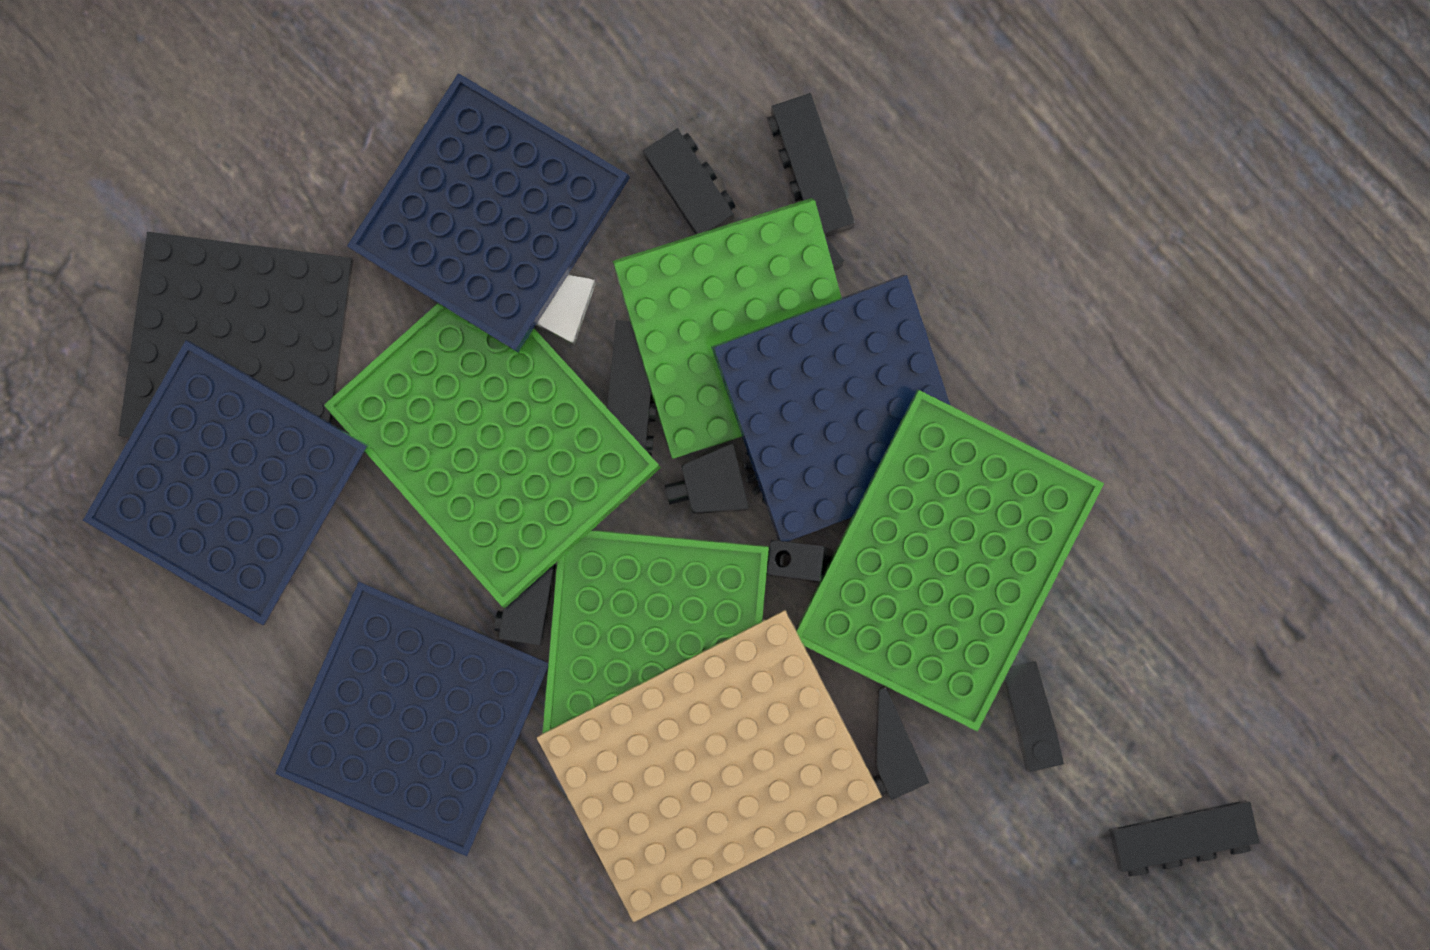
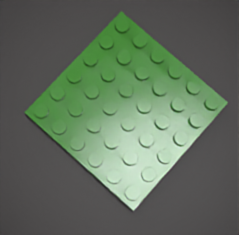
(710, 292)
(640, 607)

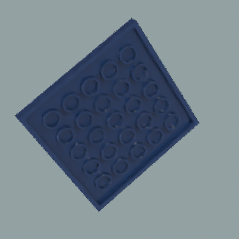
(488, 212)
(826, 399)
(225, 482)
(412, 718)

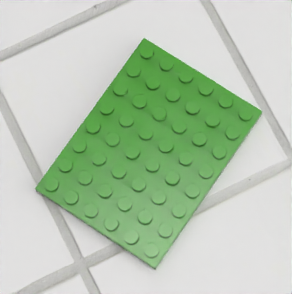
(492, 446)
(947, 560)

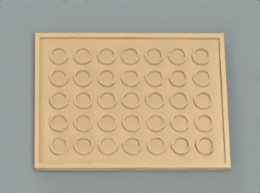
(709, 766)

